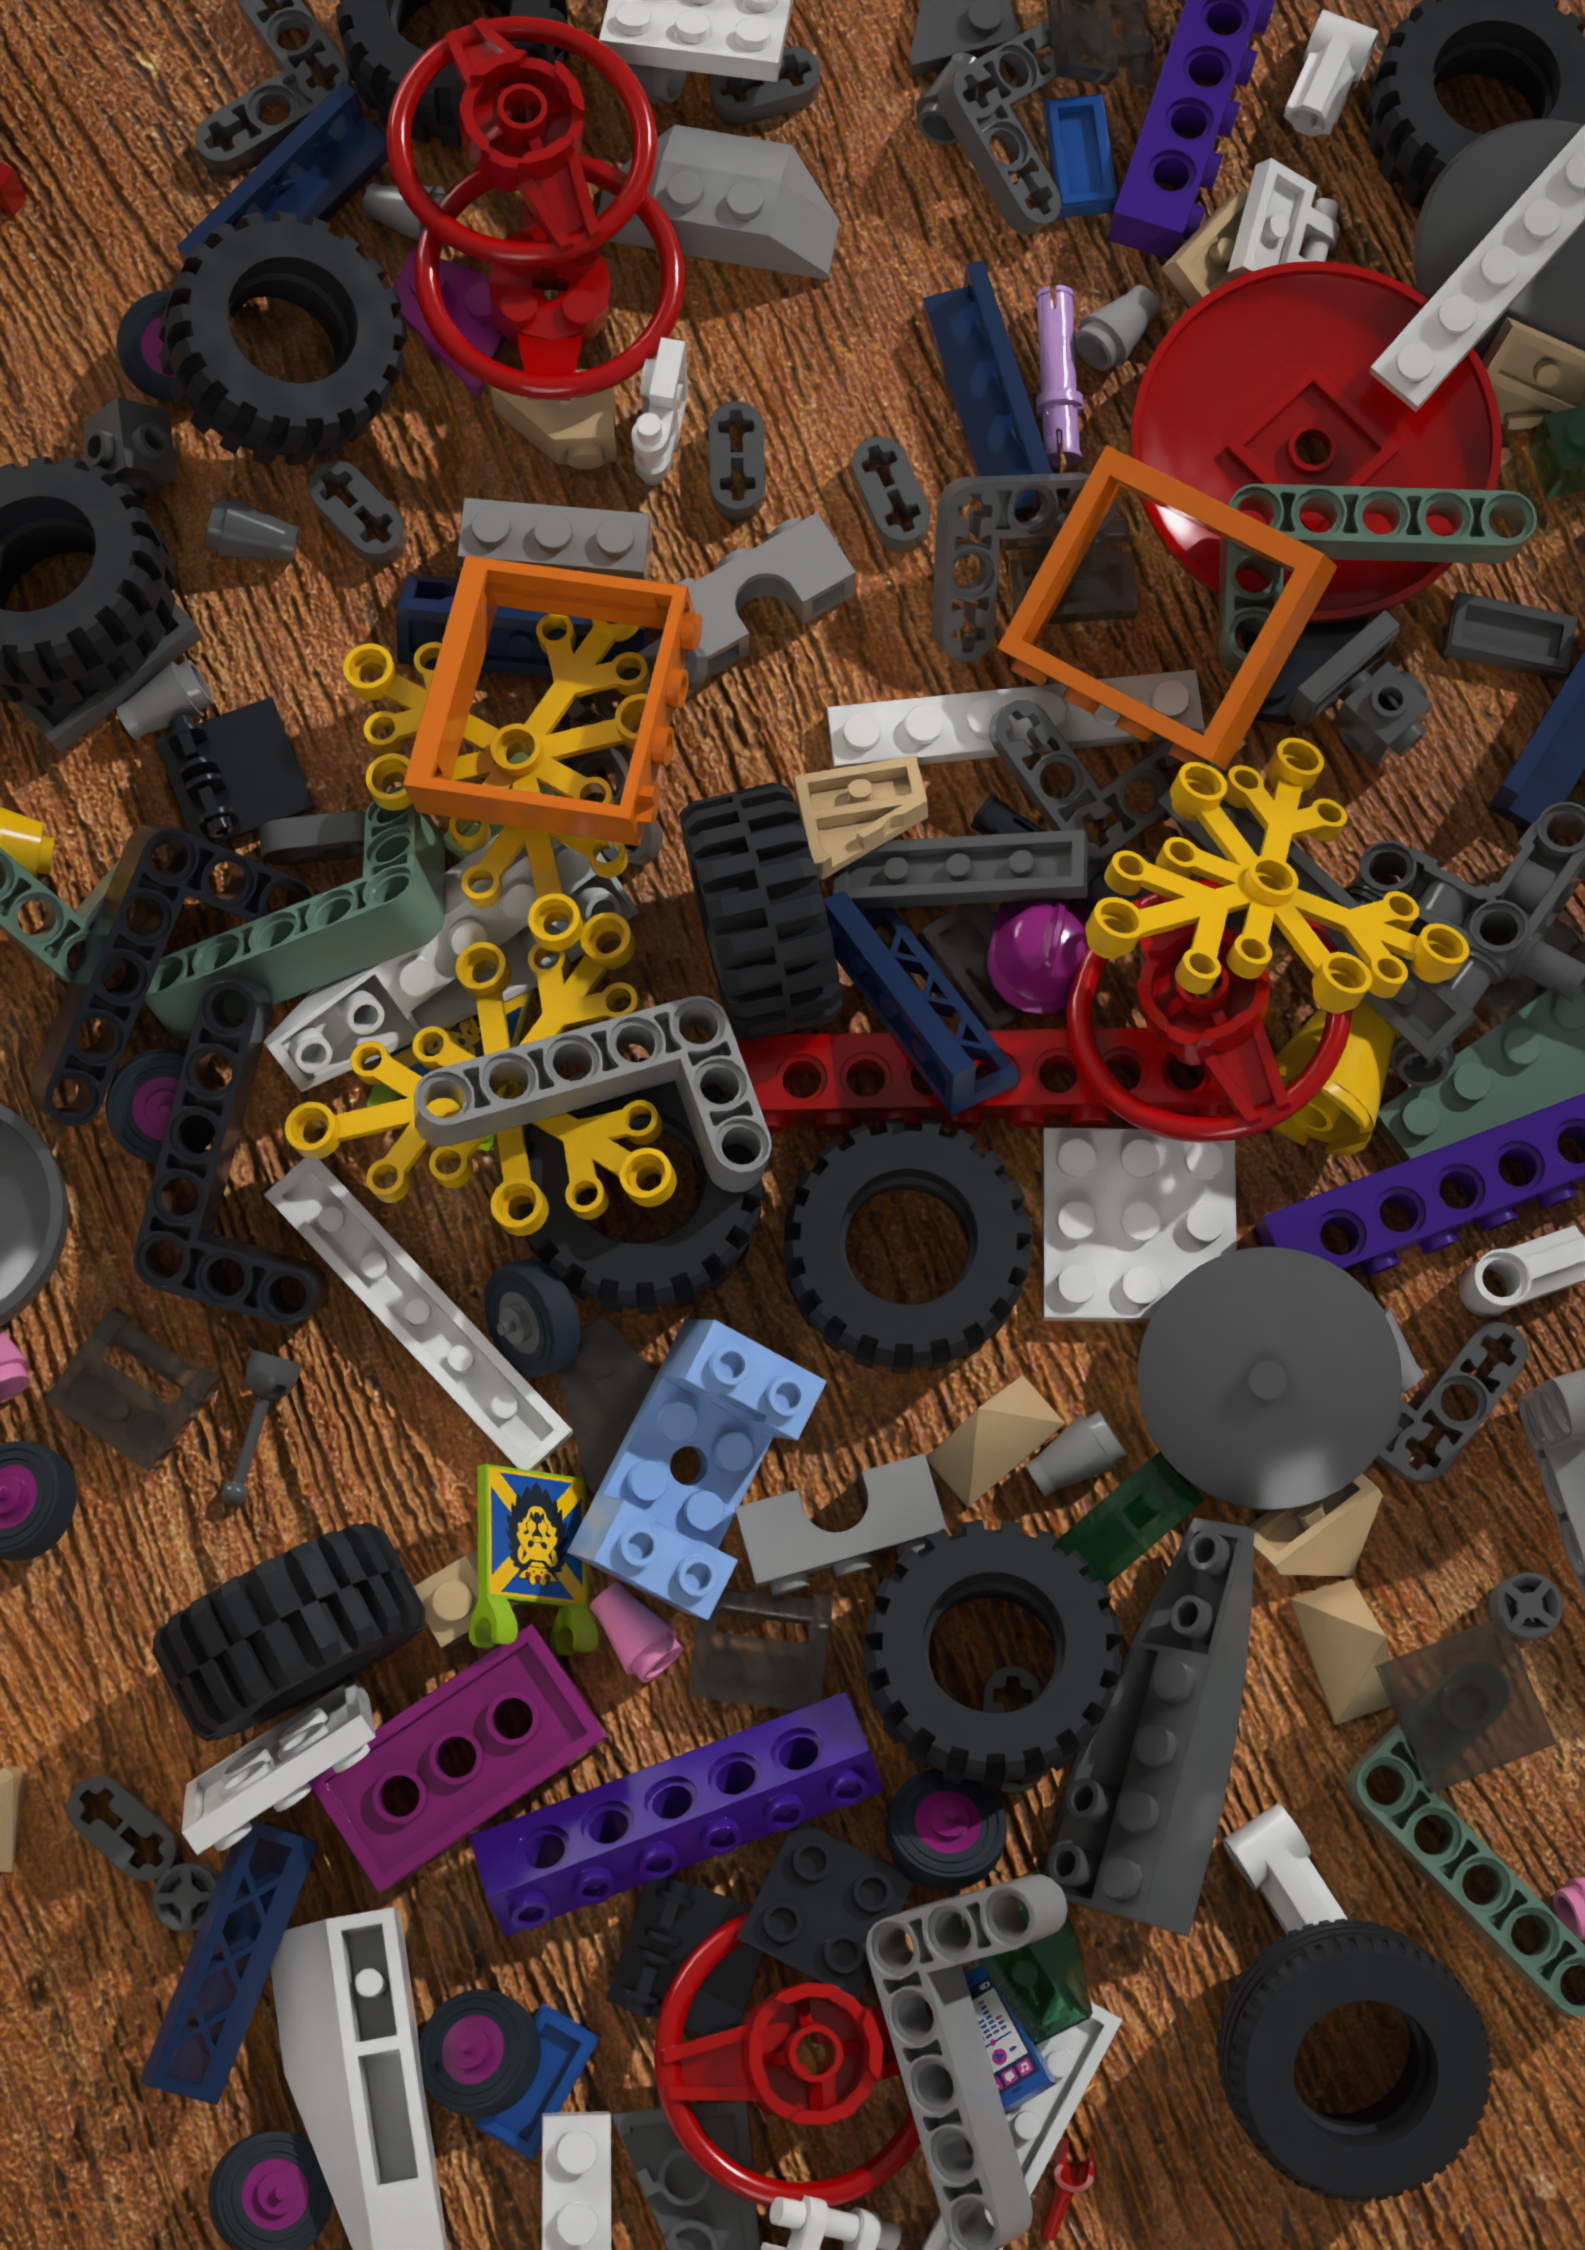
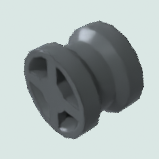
(1533, 1598)
(177, 1896)

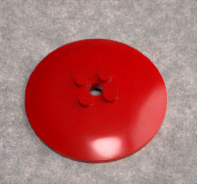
(1291, 361)

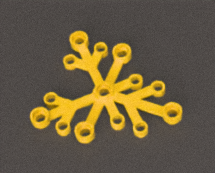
(573, 677)
(1267, 891)
(584, 1140)

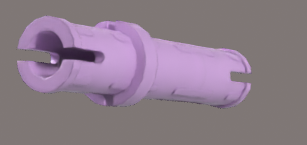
(1059, 400)

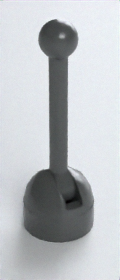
(269, 1380)

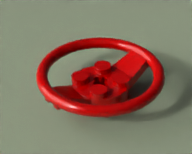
(527, 157)
(554, 330)
(1218, 1031)
(761, 2066)

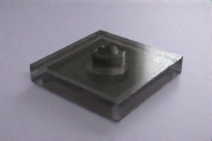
(1465, 1705)

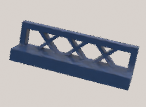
(307, 172)
(986, 383)
(513, 638)
(1550, 758)
(913, 1015)
(236, 1969)

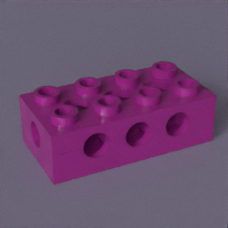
(504, 1770)

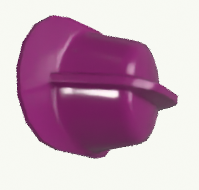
(1036, 953)

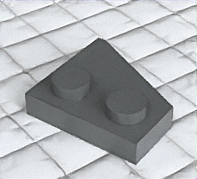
(959, 27)

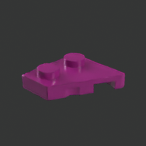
(468, 305)

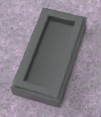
(1510, 636)
(1329, 680)

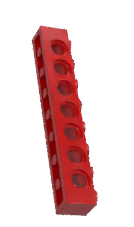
(840, 1055)

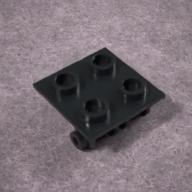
(233, 771)
(822, 1906)
(663, 1933)

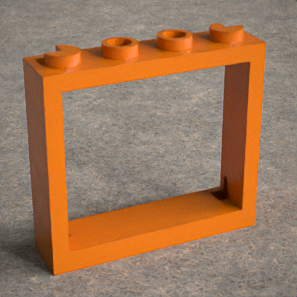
(1309, 579)
(565, 592)

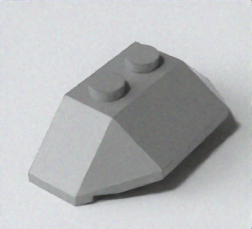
(737, 203)

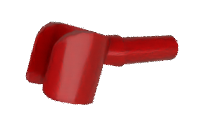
(1069, 2180)

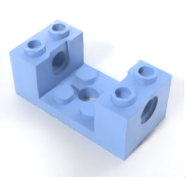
(727, 1405)

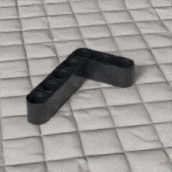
(141, 952)
(209, 1172)

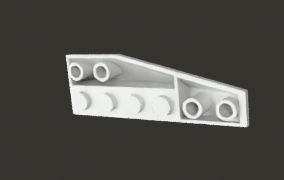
(422, 987)
(359, 2076)

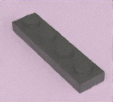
(969, 870)

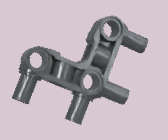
(1518, 906)

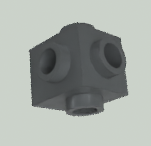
(132, 444)
(1382, 714)

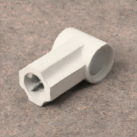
(1332, 62)
(1528, 1270)
(1276, 1861)

